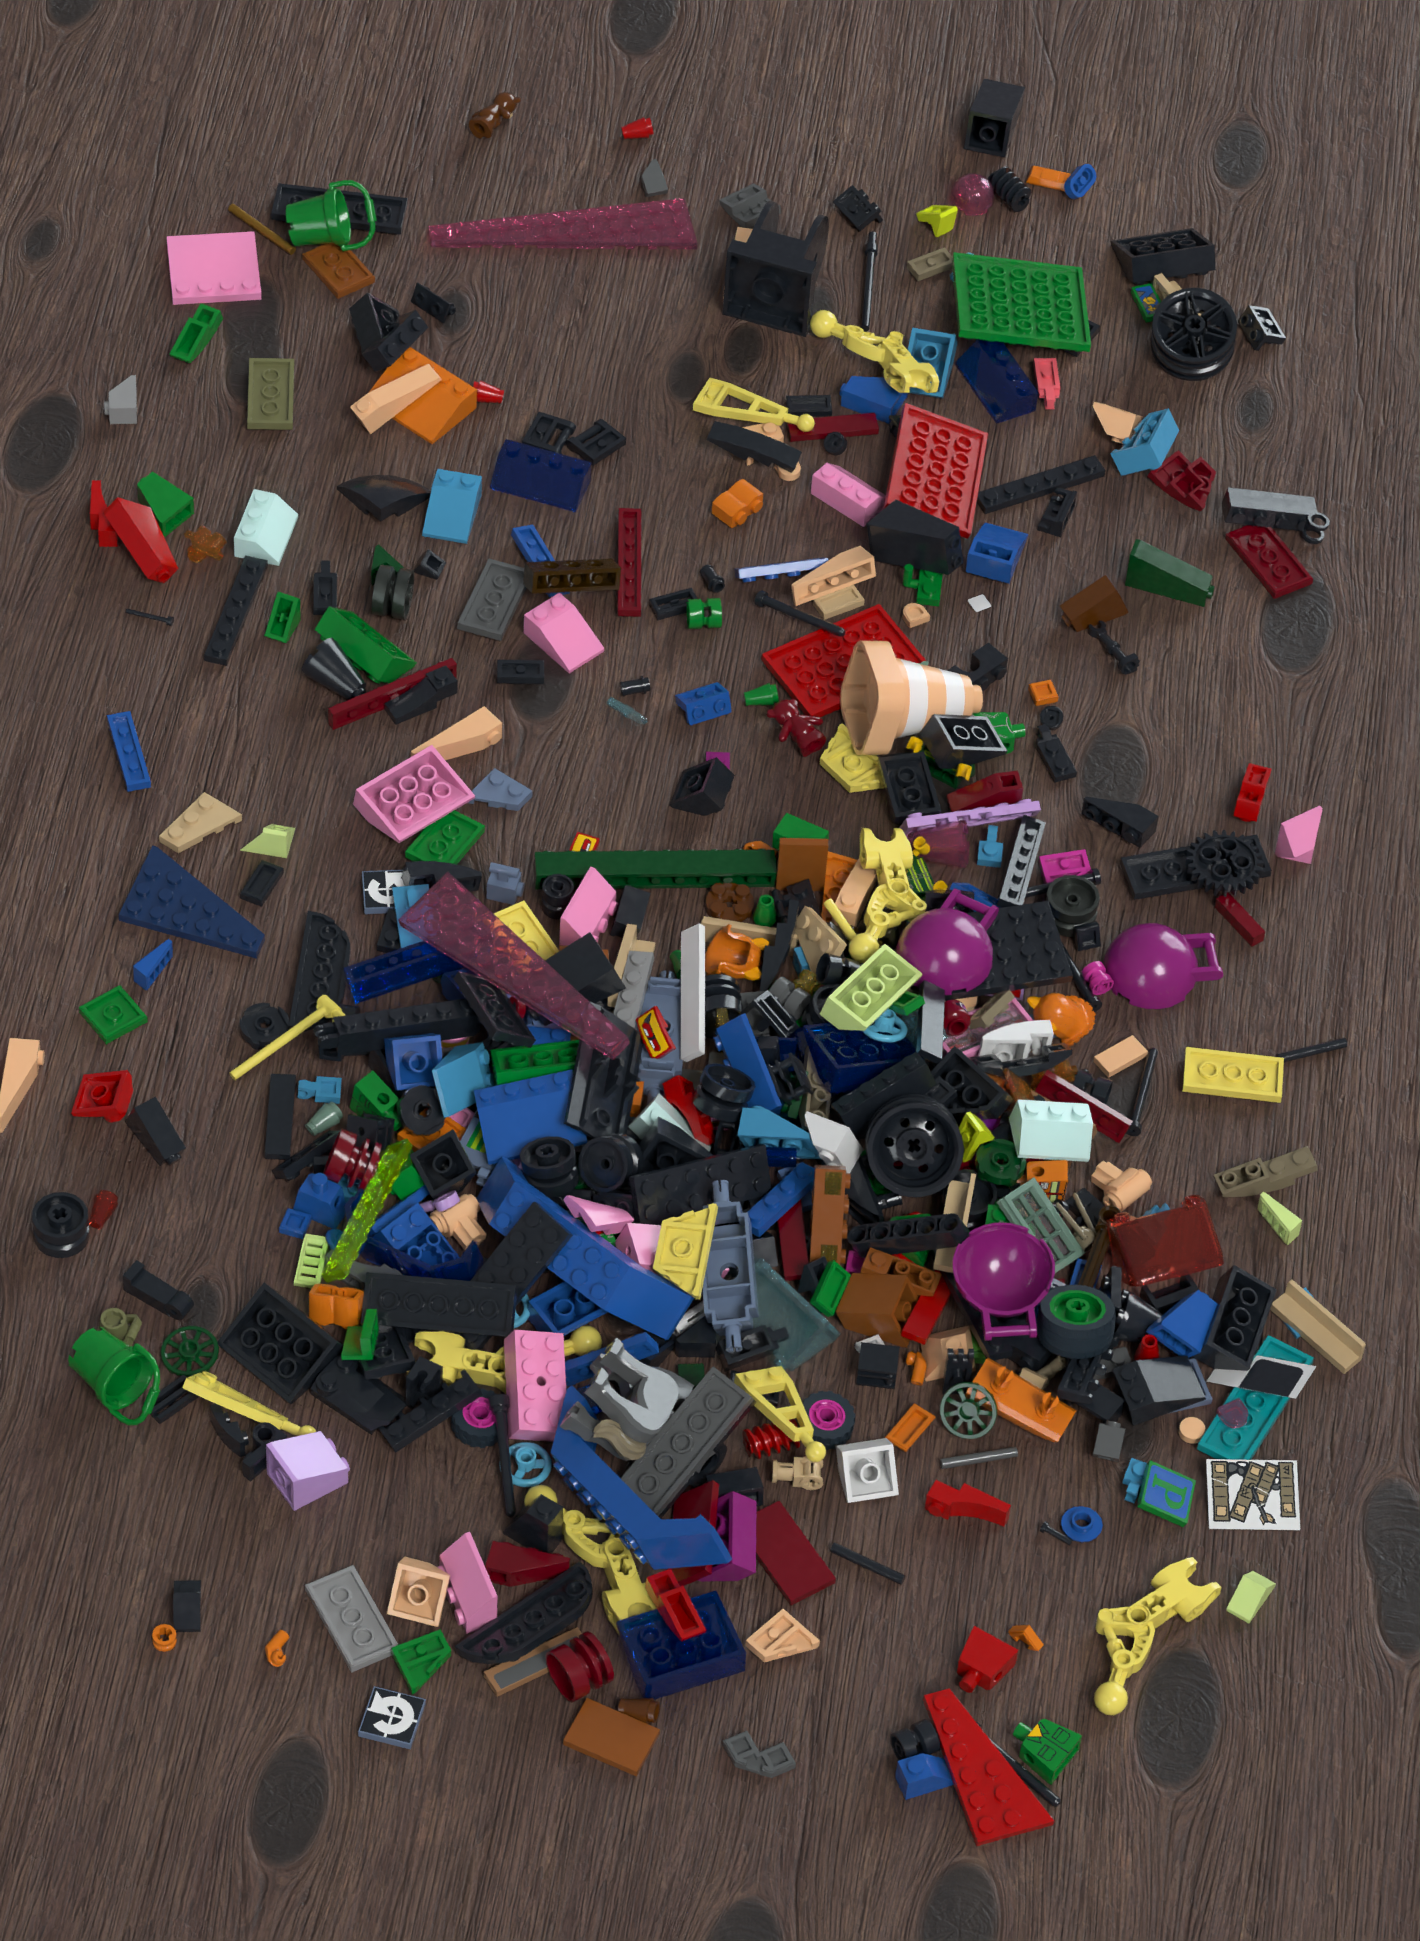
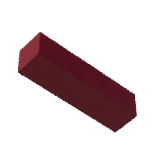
(1240, 919)

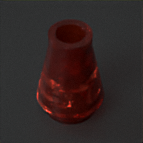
(102, 1209)

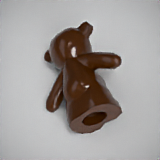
(490, 118)

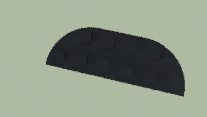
(320, 967)
(531, 1620)

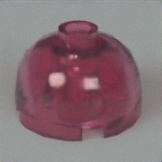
(972, 194)

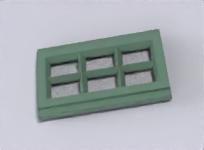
(1033, 1209)

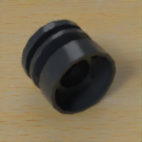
(720, 992)

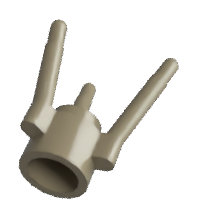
(1083, 1235)

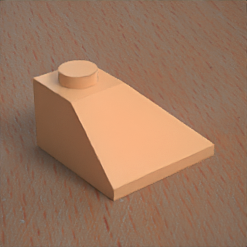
(1117, 421)
(936, 1350)
(418, 1592)

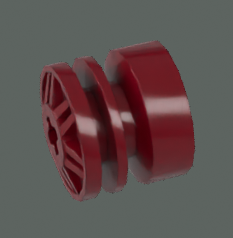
(352, 1160)
(579, 1666)

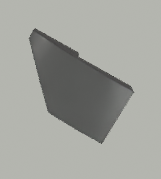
(654, 180)

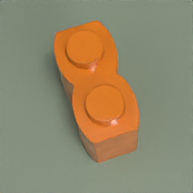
(737, 503)
(335, 1305)

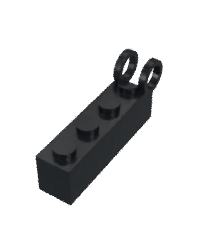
(1273, 511)

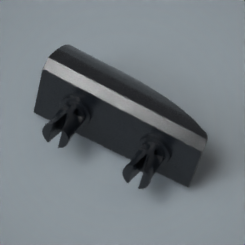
(863, 1202)

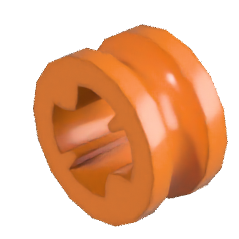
(162, 1645)

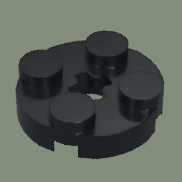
(263, 1013)
(408, 1111)

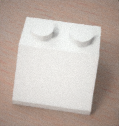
(833, 1141)
(867, 1470)

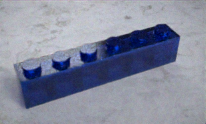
(397, 970)

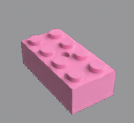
(534, 1383)

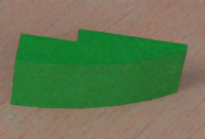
(197, 333)

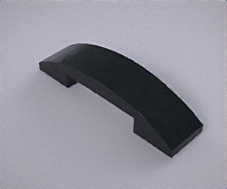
(1051, 1056)

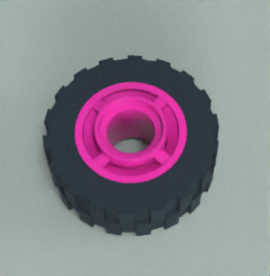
(835, 1410)
(473, 1430)

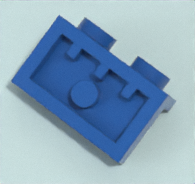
(704, 703)

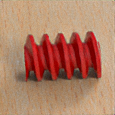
(766, 1438)

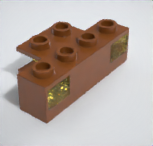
(828, 1207)

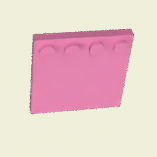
(213, 268)

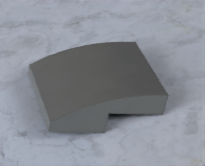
(746, 205)

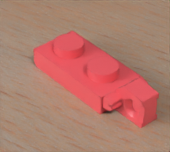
(1047, 380)

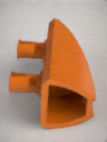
(1022, 1402)

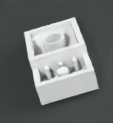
(1017, 1040)

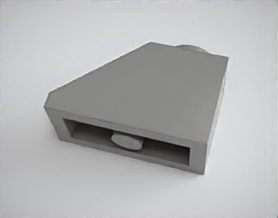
(123, 403)

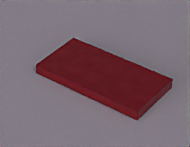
(1269, 559)
(690, 1505)
(789, 1555)

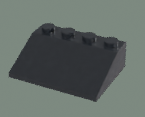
(1166, 253)
(280, 1343)

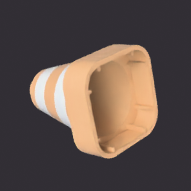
(897, 697)

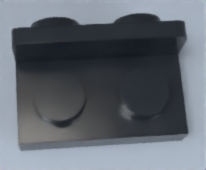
(857, 208)
(1260, 327)

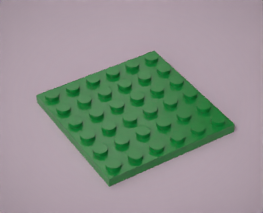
(1020, 302)

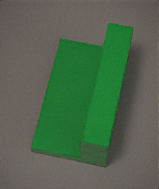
(362, 1340)

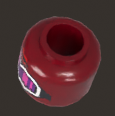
(955, 1018)

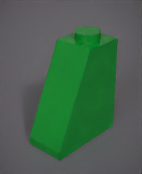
(168, 503)

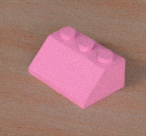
(847, 493)
(588, 909)
(468, 1584)

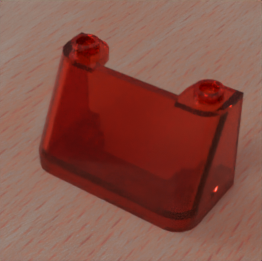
(1165, 1243)

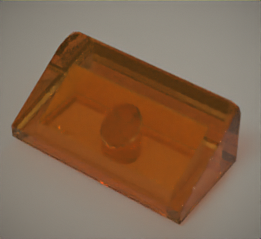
(1018, 1088)

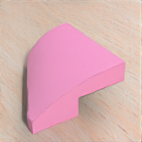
(598, 1216)

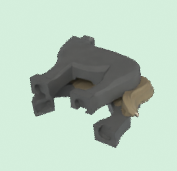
(645, 1404)

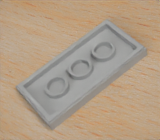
(351, 1618)

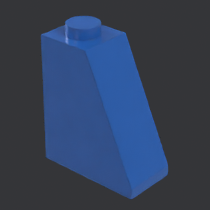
(871, 396)
(1185, 1324)

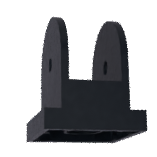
(774, 274)

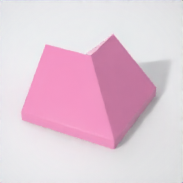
(1298, 836)

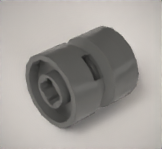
(791, 999)

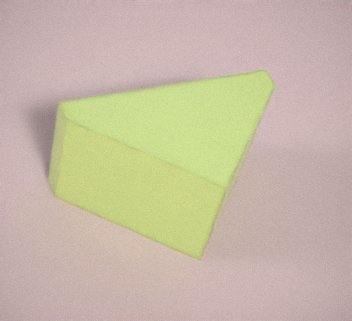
(1250, 1596)

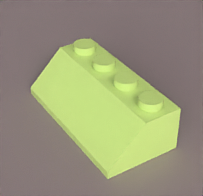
(870, 991)

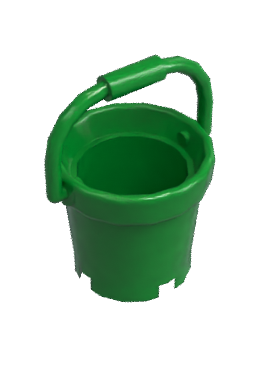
(327, 219)
(116, 1372)

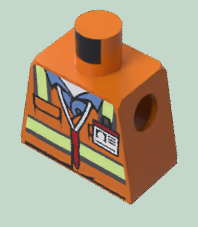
(1049, 1174)

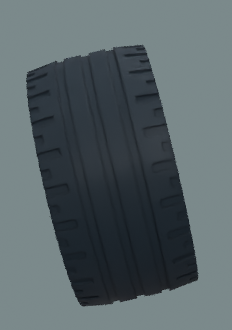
(1076, 1321)

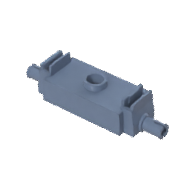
(666, 995)
(730, 1303)

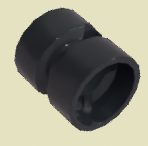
(557, 894)
(834, 970)
(1100, 1087)
(917, 1740)

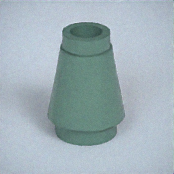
(324, 1118)

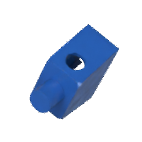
(322, 1200)

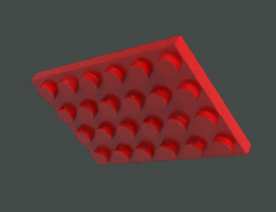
(937, 466)
(816, 664)

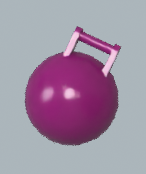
(950, 944)
(1158, 964)
(1004, 1275)

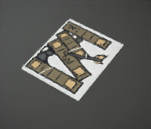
(1253, 1494)

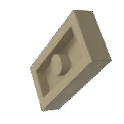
(930, 264)
(994, 1006)

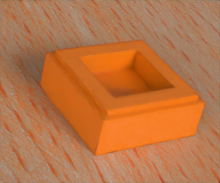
(1043, 692)

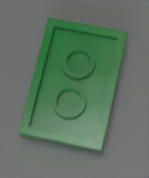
(446, 839)

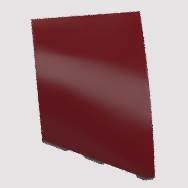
(1185, 480)

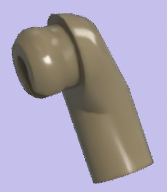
(1053, 1368)

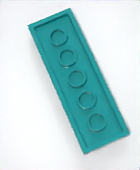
(1262, 1407)

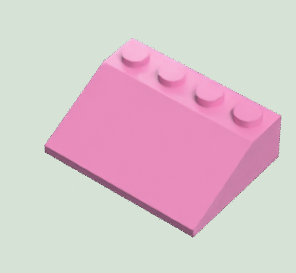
(412, 795)

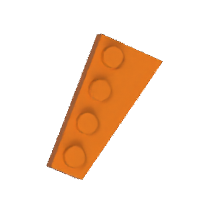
(837, 872)

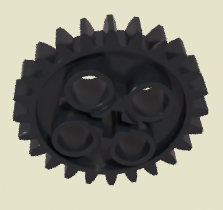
(1224, 863)

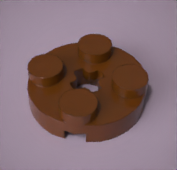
(730, 892)

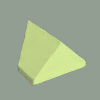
(273, 841)

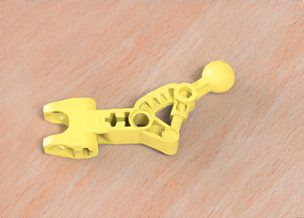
(899, 366)
(893, 892)
(450, 1353)
(627, 1593)
(1172, 1597)

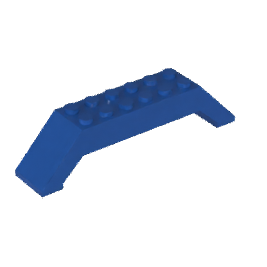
(587, 1259)
(655, 1541)

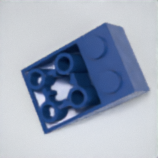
(995, 552)
(418, 1237)

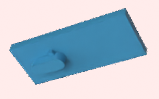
(404, 899)

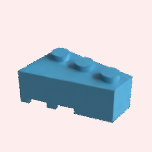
(1148, 444)

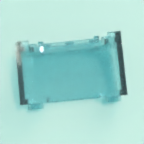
(784, 1307)

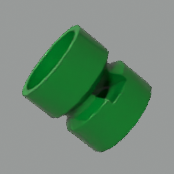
(696, 617)

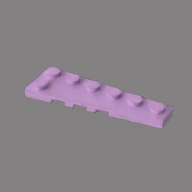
(974, 817)

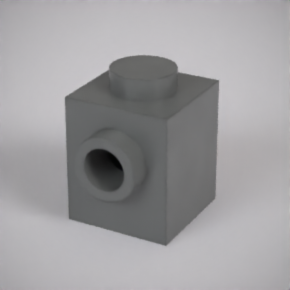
(1109, 1441)

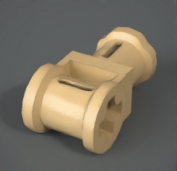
(799, 1473)

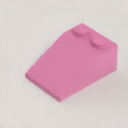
(562, 633)

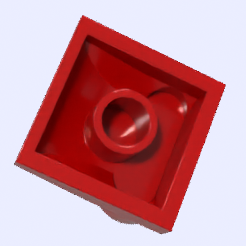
(104, 1095)

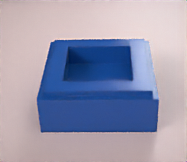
(295, 1223)

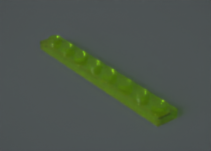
(367, 1211)

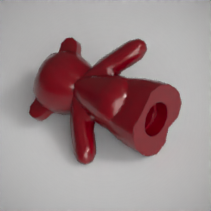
(799, 726)

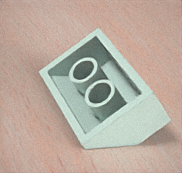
(265, 528)
(661, 1107)
(1052, 1130)

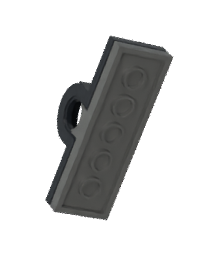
(689, 1442)

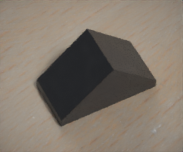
(697, 1341)

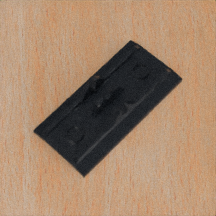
(604, 1087)

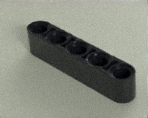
(909, 1235)

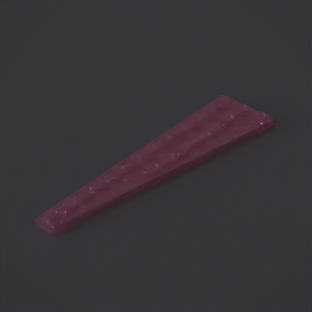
(591, 228)
(477, 939)

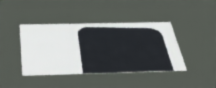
(1267, 1376)

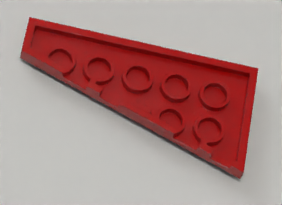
(987, 1786)

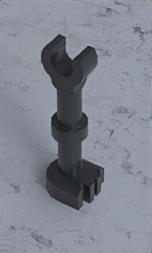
(1126, 664)

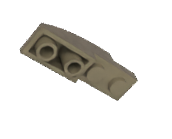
(819, 1101)
(1266, 1176)

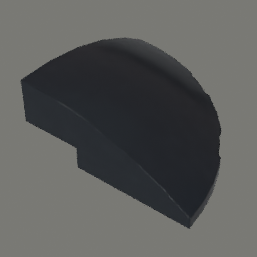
(384, 494)

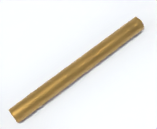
(262, 229)

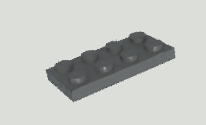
(493, 600)

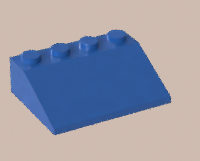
(524, 1112)

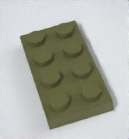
(270, 393)

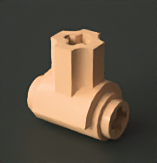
(1120, 1187)
(460, 1221)

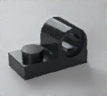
(256, 1460)

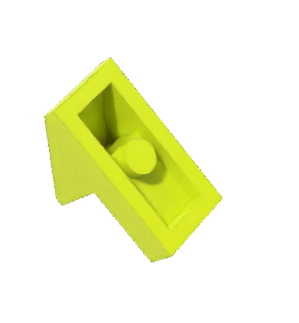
(940, 217)
(973, 1134)

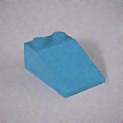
(936, 349)
(452, 506)
(460, 1074)
(767, 1128)

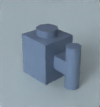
(504, 884)

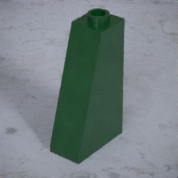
(1166, 575)

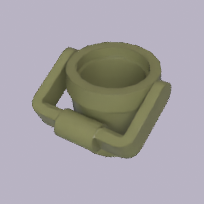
(116, 1323)

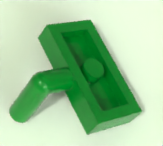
(928, 585)

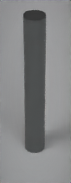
(978, 1457)

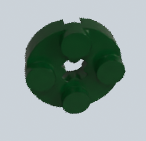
(995, 1173)

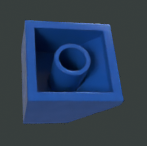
(413, 1059)

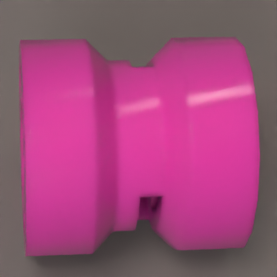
(1096, 975)

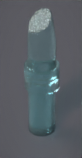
(626, 710)

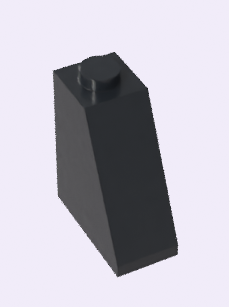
(156, 1132)
(538, 1525)

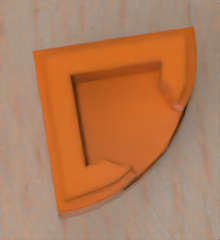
(1027, 1635)

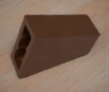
(1093, 604)

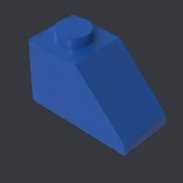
(922, 1775)

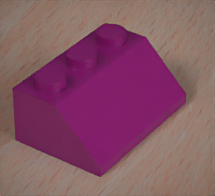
(738, 1532)

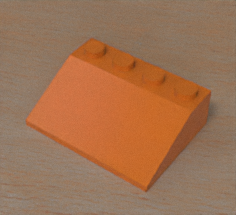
(437, 408)

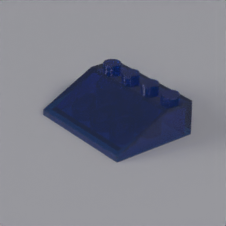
(850, 1057)
(669, 1666)

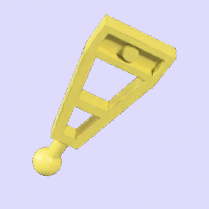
(716, 391)
(776, 1380)
(208, 1387)

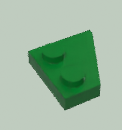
(421, 1658)

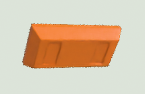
(1047, 178)
(910, 1427)

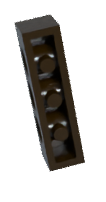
(572, 575)

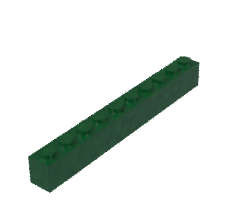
(661, 868)

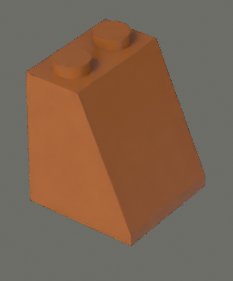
(878, 1306)

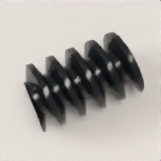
(1010, 188)

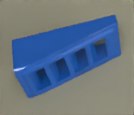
(151, 965)

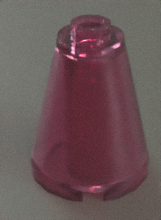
(946, 842)

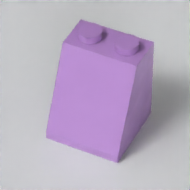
(305, 1468)

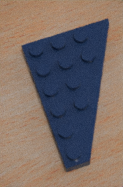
(180, 905)

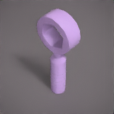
(441, 1203)

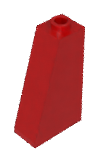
(142, 537)

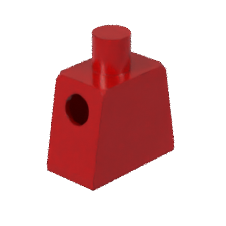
(984, 1661)

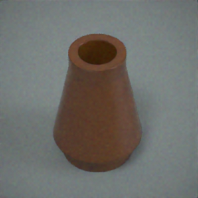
(641, 1709)

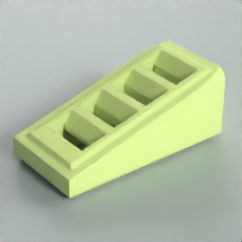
(1280, 1218)
(314, 1246)

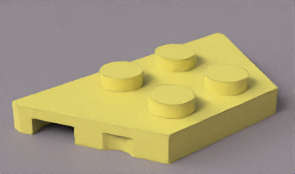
(849, 769)
(685, 1249)

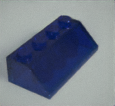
(997, 380)
(541, 475)

